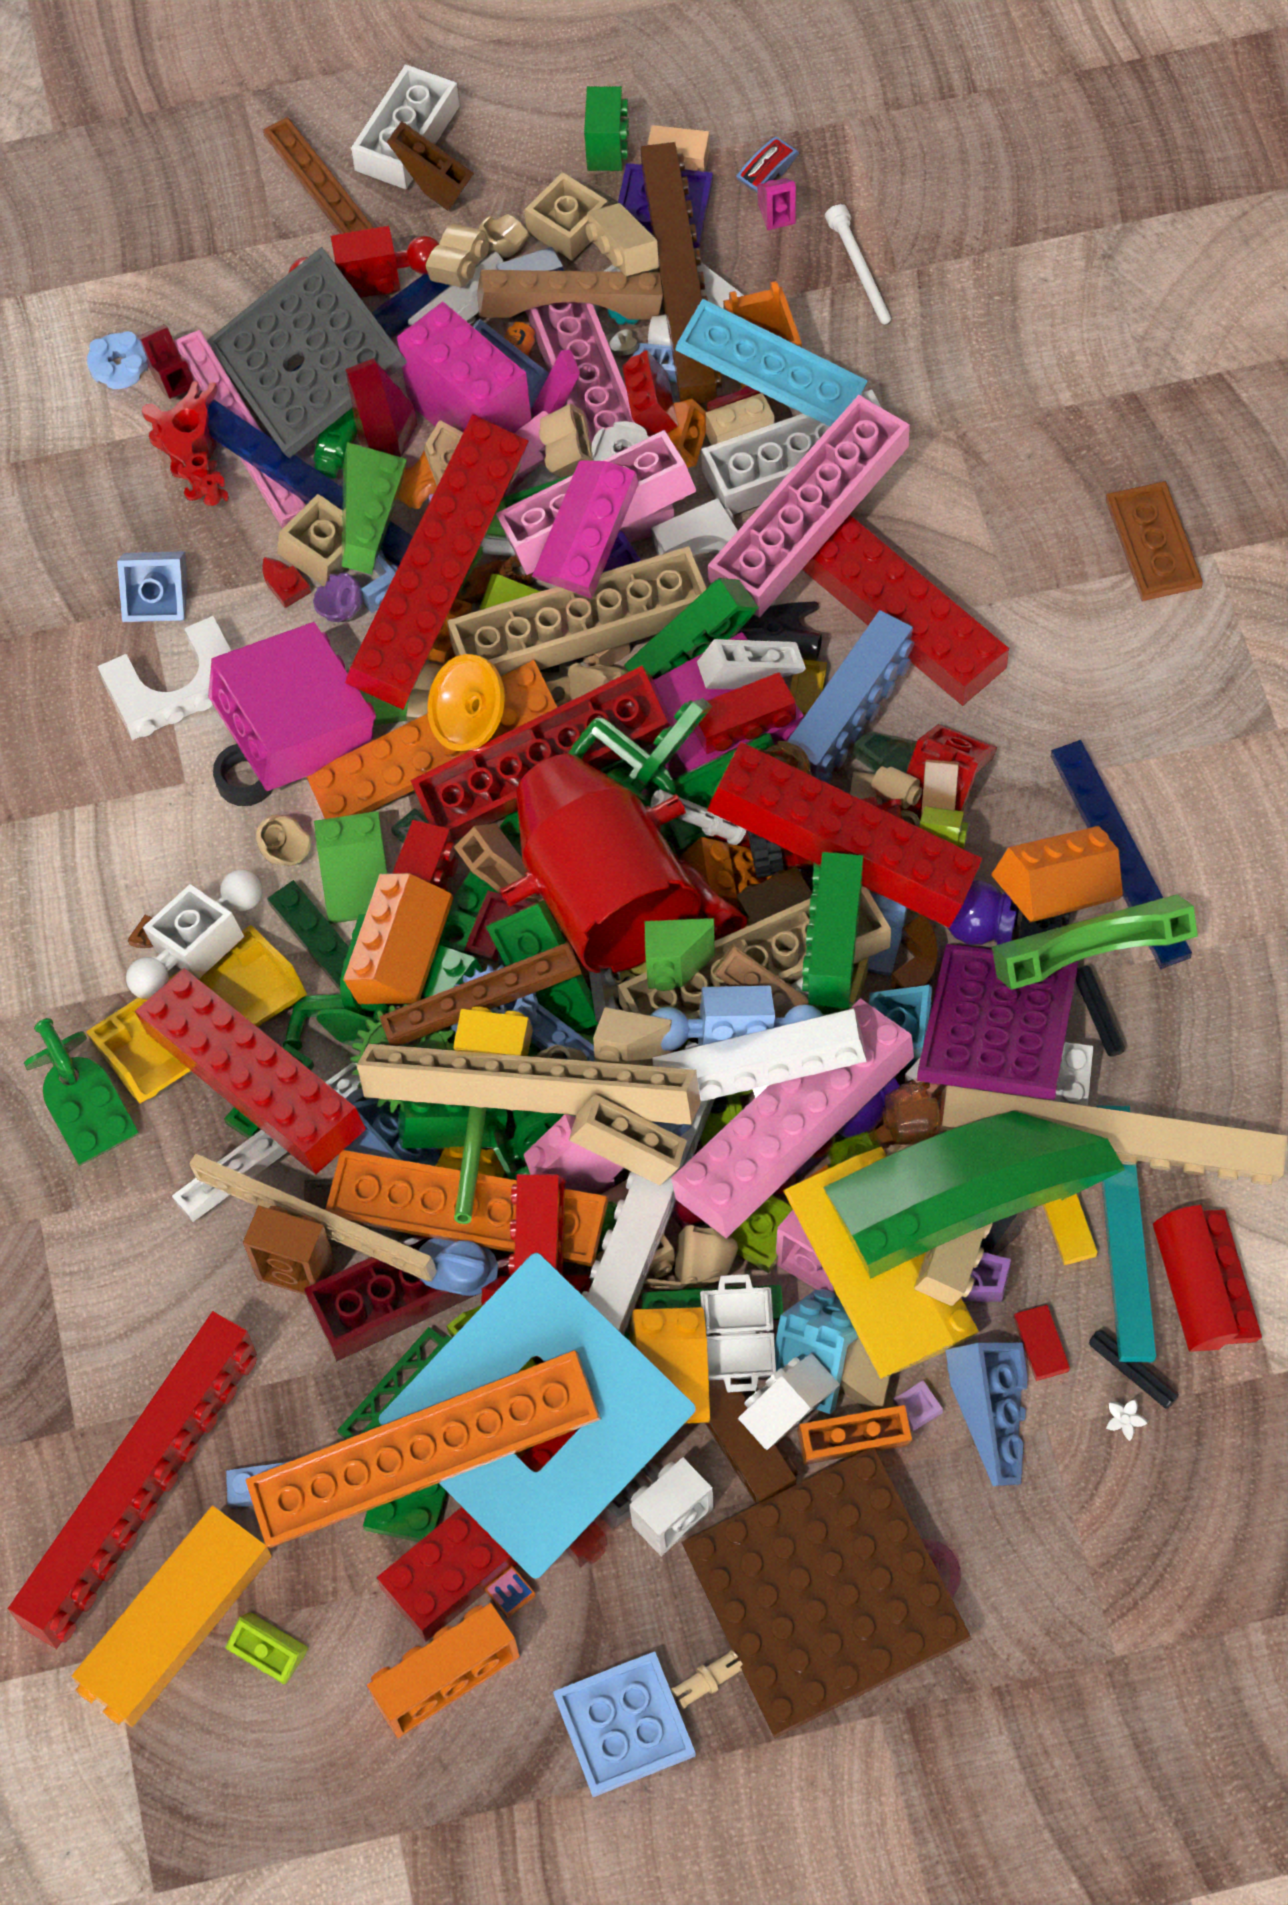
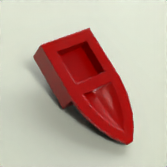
(284, 581)

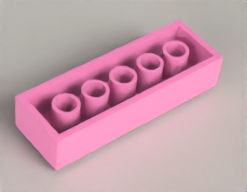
(661, 481)

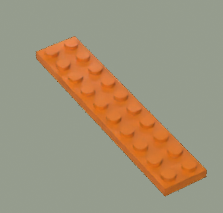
(422, 1449)

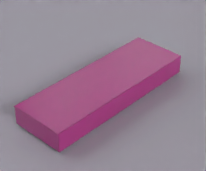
(558, 384)

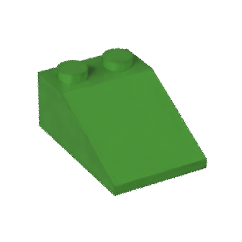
(350, 863)

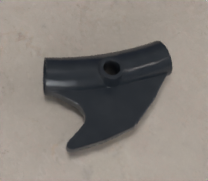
(783, 625)

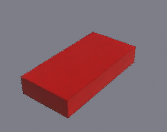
(1041, 1342)

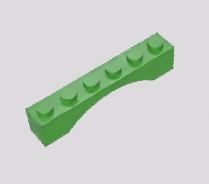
(1040, 955)

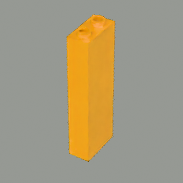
(170, 1617)

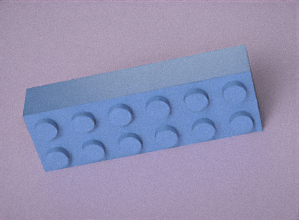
(854, 694)

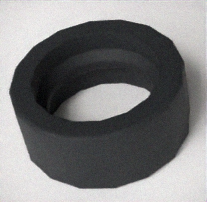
(236, 795)

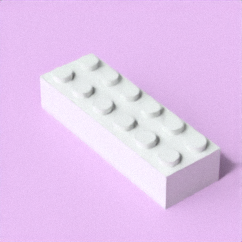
(753, 464)

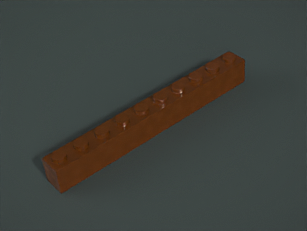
(677, 262)

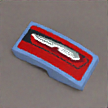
(766, 163)

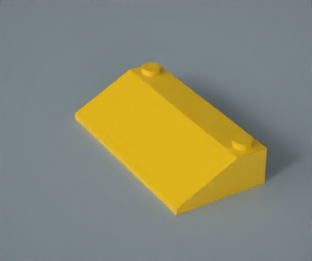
(248, 977)
(886, 1311)

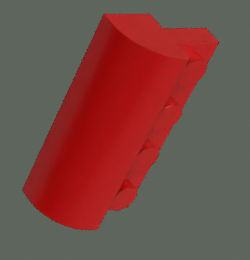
(1206, 1278)

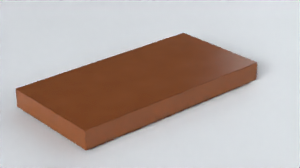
(1154, 541)

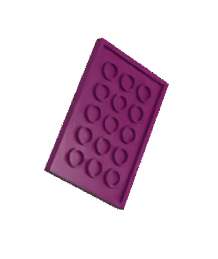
(995, 1035)

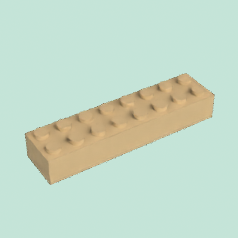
(567, 626)
(773, 942)

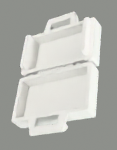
(737, 1317)

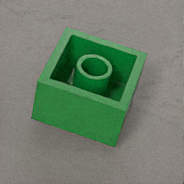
(605, 128)

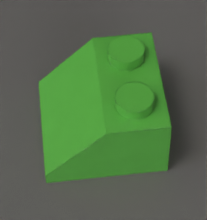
(677, 951)

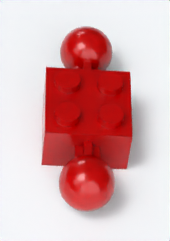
(370, 260)

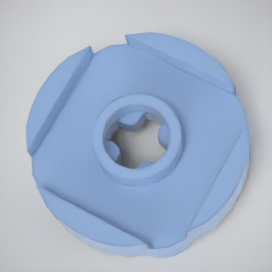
(113, 346)

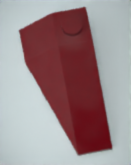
(380, 409)

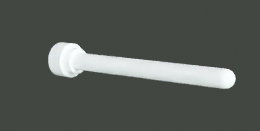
(839, 220)

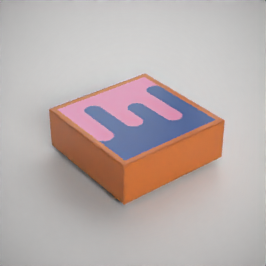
(509, 1592)

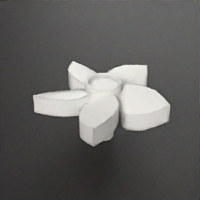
(1125, 1418)

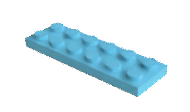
(769, 363)

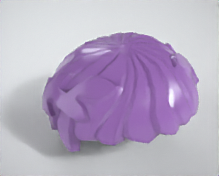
(338, 598)

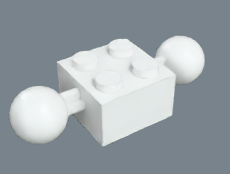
(193, 932)

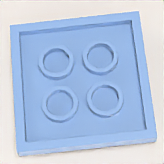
(624, 1724)

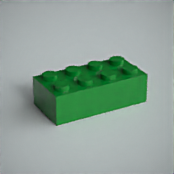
(832, 930)

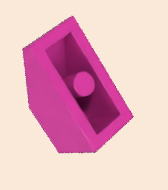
(777, 203)

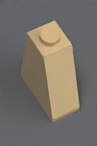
(861, 1379)

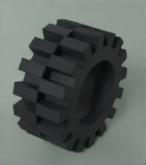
(765, 855)

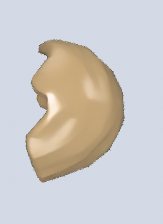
(504, 235)
(282, 840)

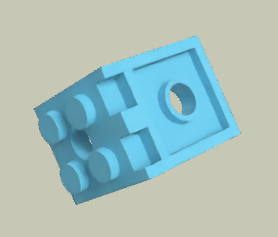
(816, 1327)

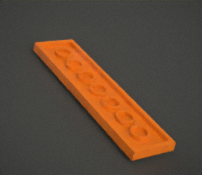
(387, 764)
(423, 1203)

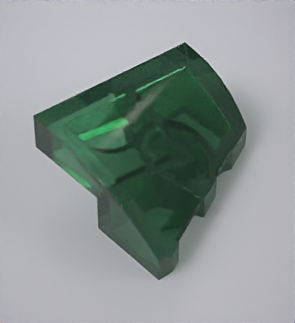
(884, 750)

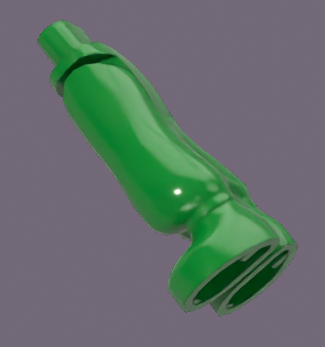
(332, 445)

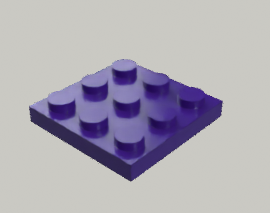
(634, 197)

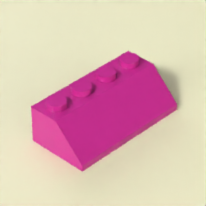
(586, 526)

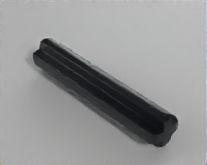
(1099, 1011)
(1135, 1371)

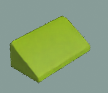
(266, 1647)

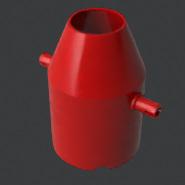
(598, 861)

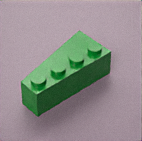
(711, 616)

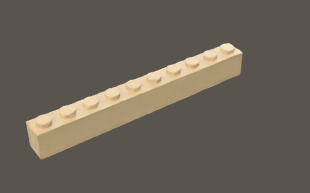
(526, 1082)
(1136, 1136)

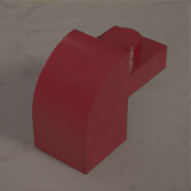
(165, 362)

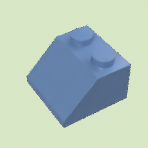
(152, 586)

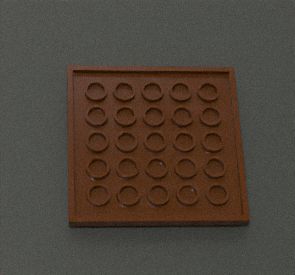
(825, 1592)

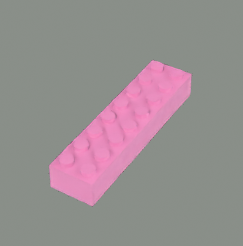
(812, 501)
(786, 1128)

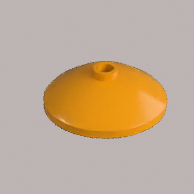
(466, 702)

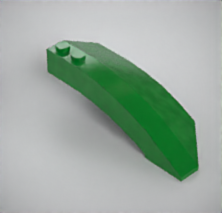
(963, 1184)

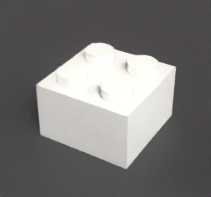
(787, 1399)
(671, 1505)

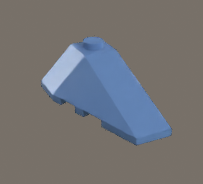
(988, 1390)

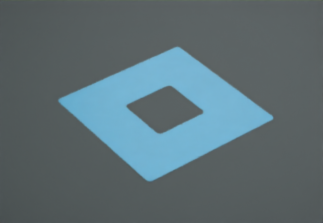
(639, 1410)

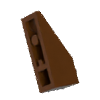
(430, 167)

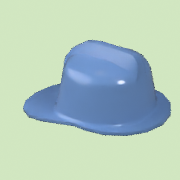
(460, 1266)

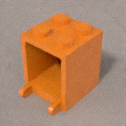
(767, 310)

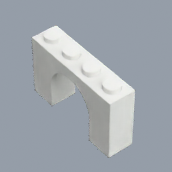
(702, 529)
(147, 709)

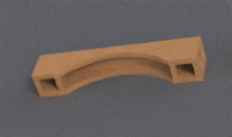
(513, 291)
(498, 864)

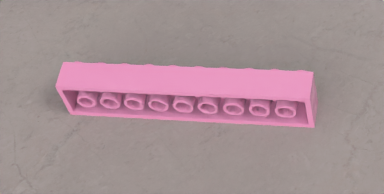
(599, 386)

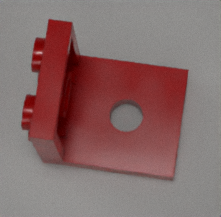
(950, 745)

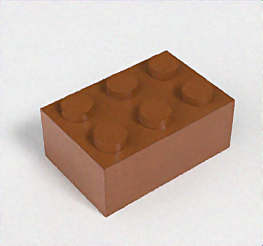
(288, 1249)

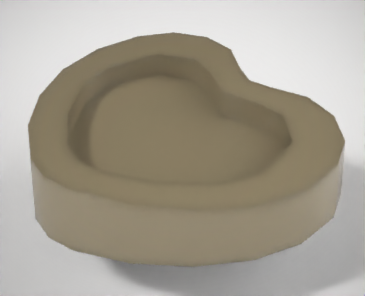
(623, 343)

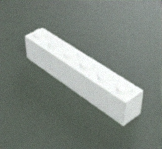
(772, 1055)

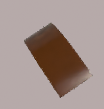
(921, 942)

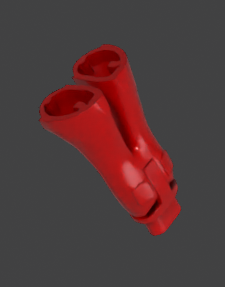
(726, 917)

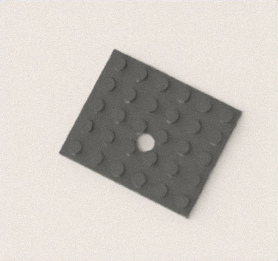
(307, 315)

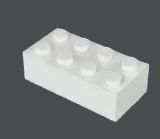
(420, 102)

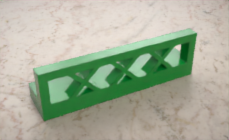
(382, 1387)

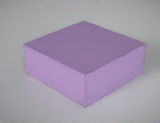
(919, 1404)

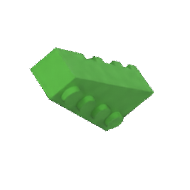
(369, 499)

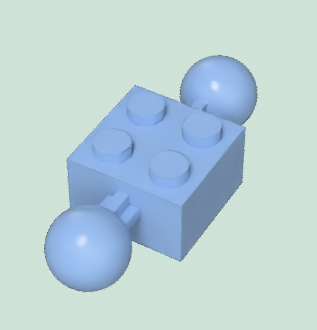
(728, 1014)

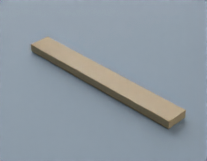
(336, 1227)

